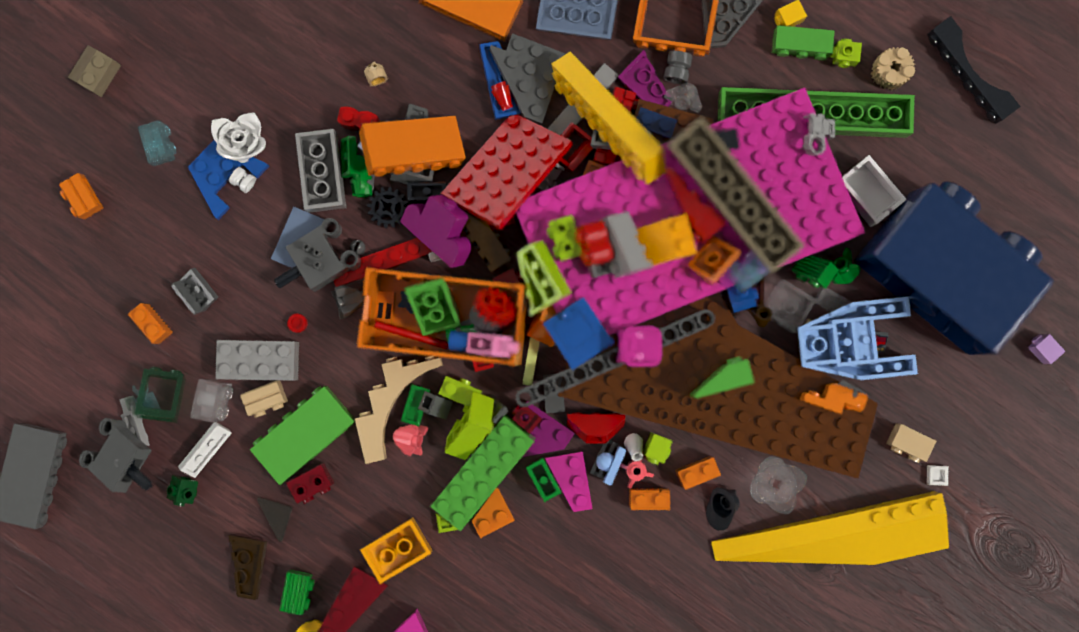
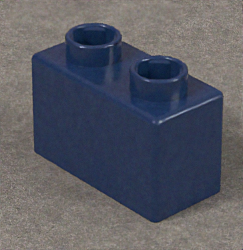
(956, 268)

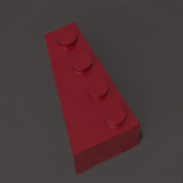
(352, 601)

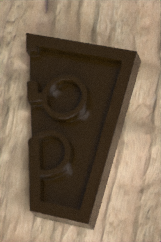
(248, 564)

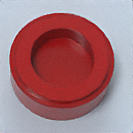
(297, 323)

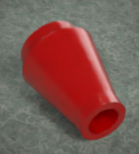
(502, 95)

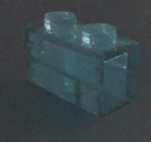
(157, 143)
(747, 273)

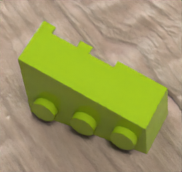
(472, 428)

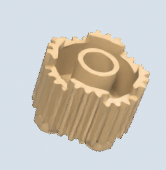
(896, 77)

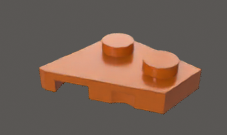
(492, 515)

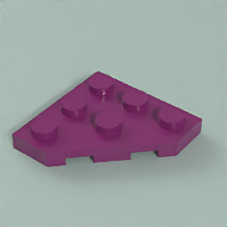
(549, 434)

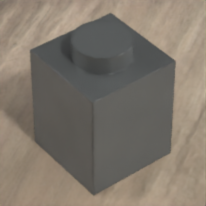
(435, 405)

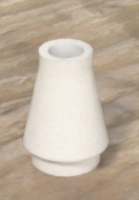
(634, 445)

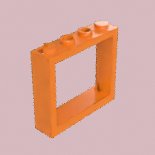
(663, 45)

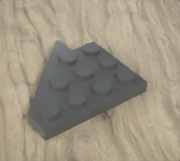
(729, 18)
(528, 73)

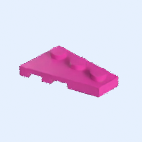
(572, 479)

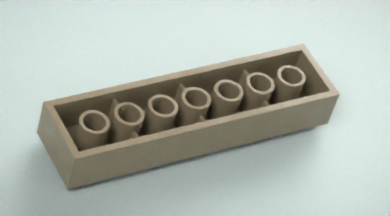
(735, 195)

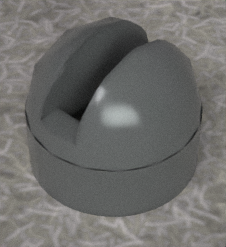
(361, 248)

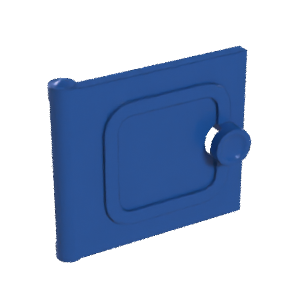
(578, 333)

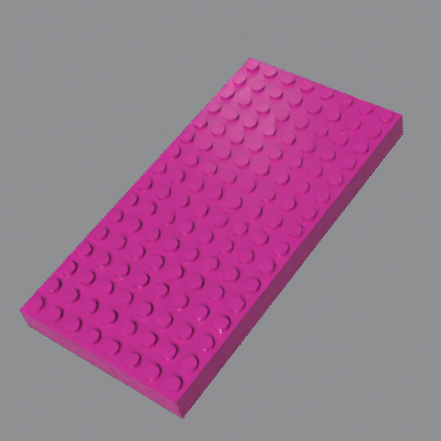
(771, 139)

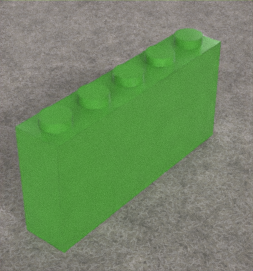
(302, 434)

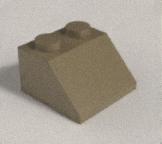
(94, 71)

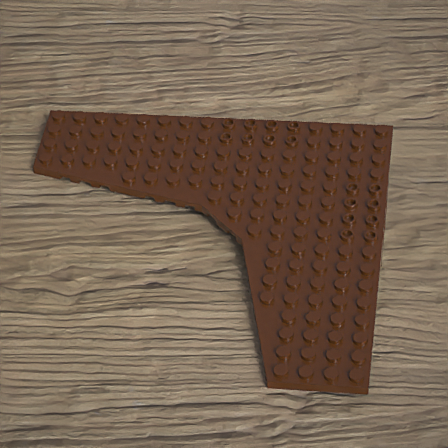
(753, 416)

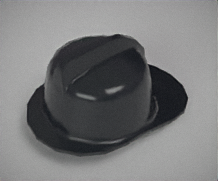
(722, 507)

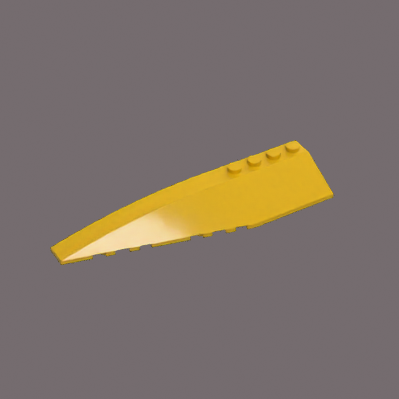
(849, 537)

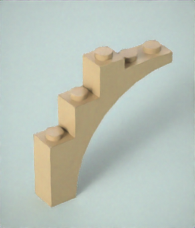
(373, 427)

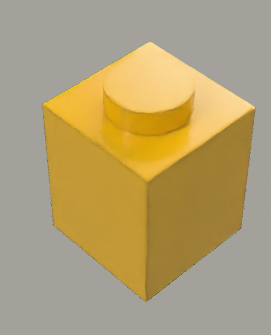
(790, 14)

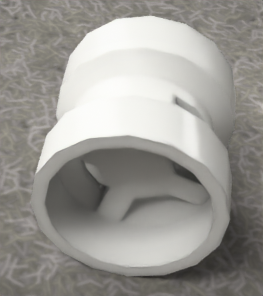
(242, 179)

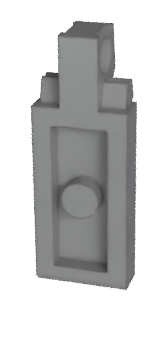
(132, 422)

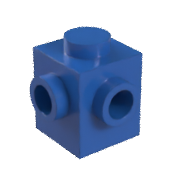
(743, 300)

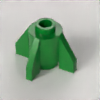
(847, 270)

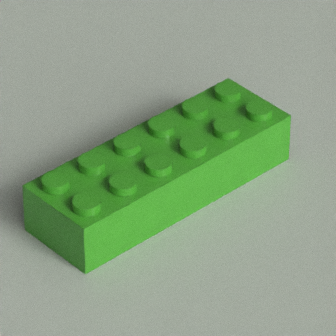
(483, 472)

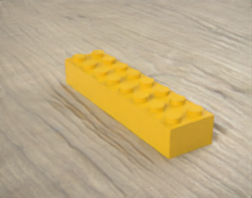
(609, 118)

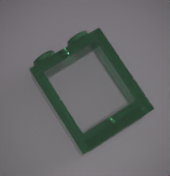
(160, 414)

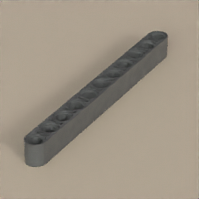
(607, 365)

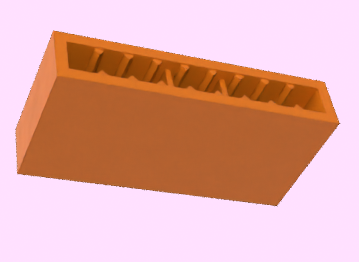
(488, 16)
(411, 145)

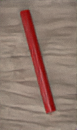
(410, 334)

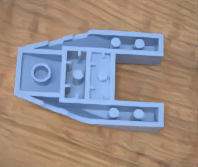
(846, 341)

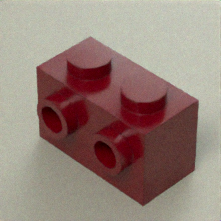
(310, 483)

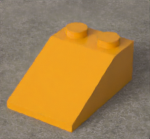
(667, 240)
(396, 550)

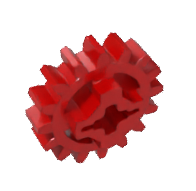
(495, 306)

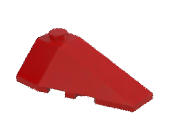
(702, 218)

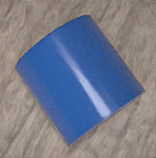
(458, 341)

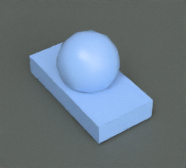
(610, 463)

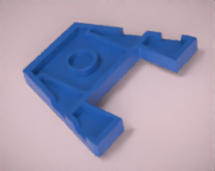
(214, 171)

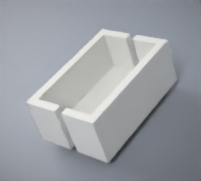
(872, 191)

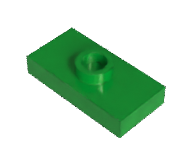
(411, 413)

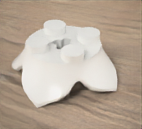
(229, 133)

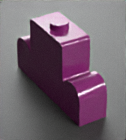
(439, 228)

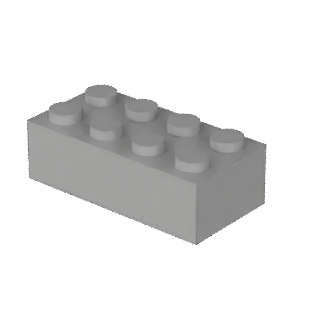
(320, 170)
(257, 360)

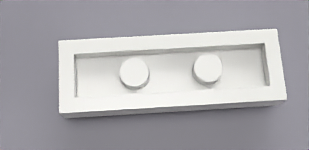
(204, 449)

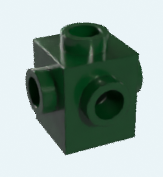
(182, 490)

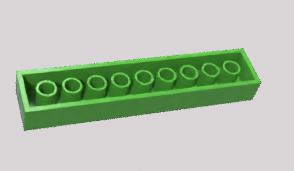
(853, 112)

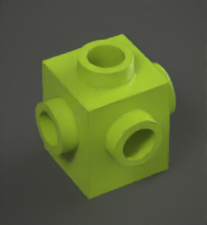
(846, 53)

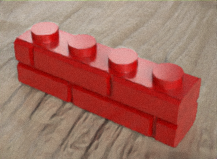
(628, 101)

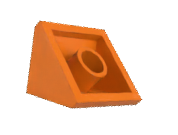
(713, 259)
(537, 329)

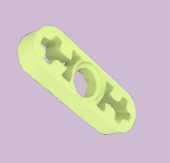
(530, 362)

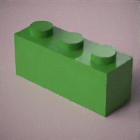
(803, 42)

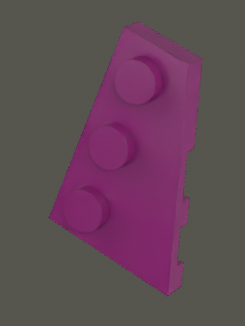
(642, 79)

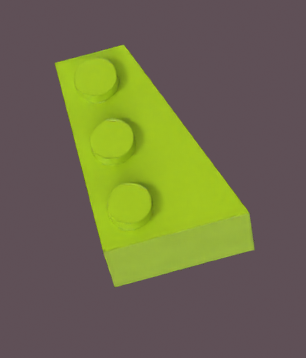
(542, 277)

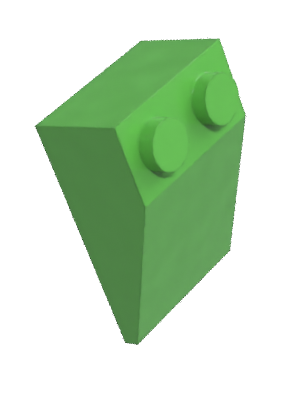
(433, 306)
(727, 376)

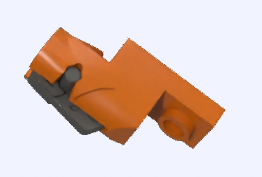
(836, 397)

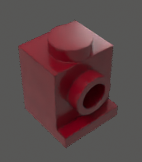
(533, 420)

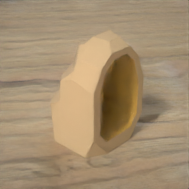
(375, 74)

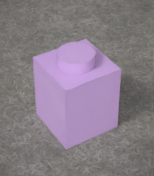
(1046, 348)

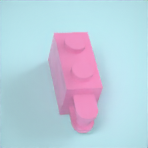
(491, 345)

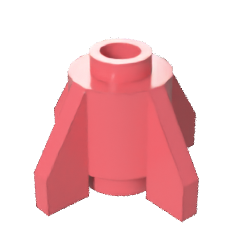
(410, 439)
(638, 476)

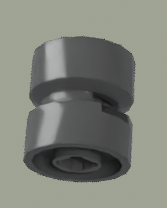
(678, 65)

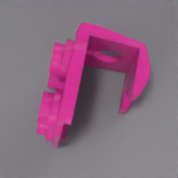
(640, 346)

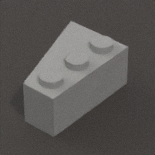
(626, 248)

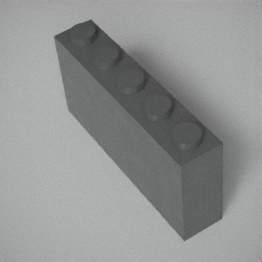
(30, 474)

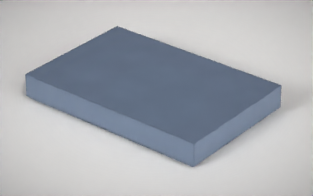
(297, 226)

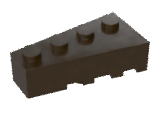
(486, 242)

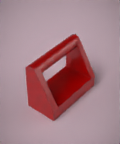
(581, 152)

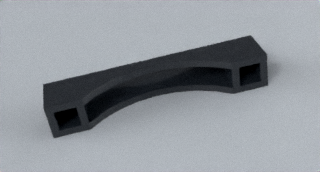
(948, 40)

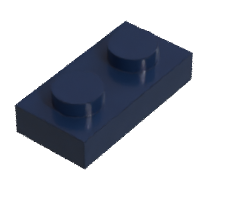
(656, 123)

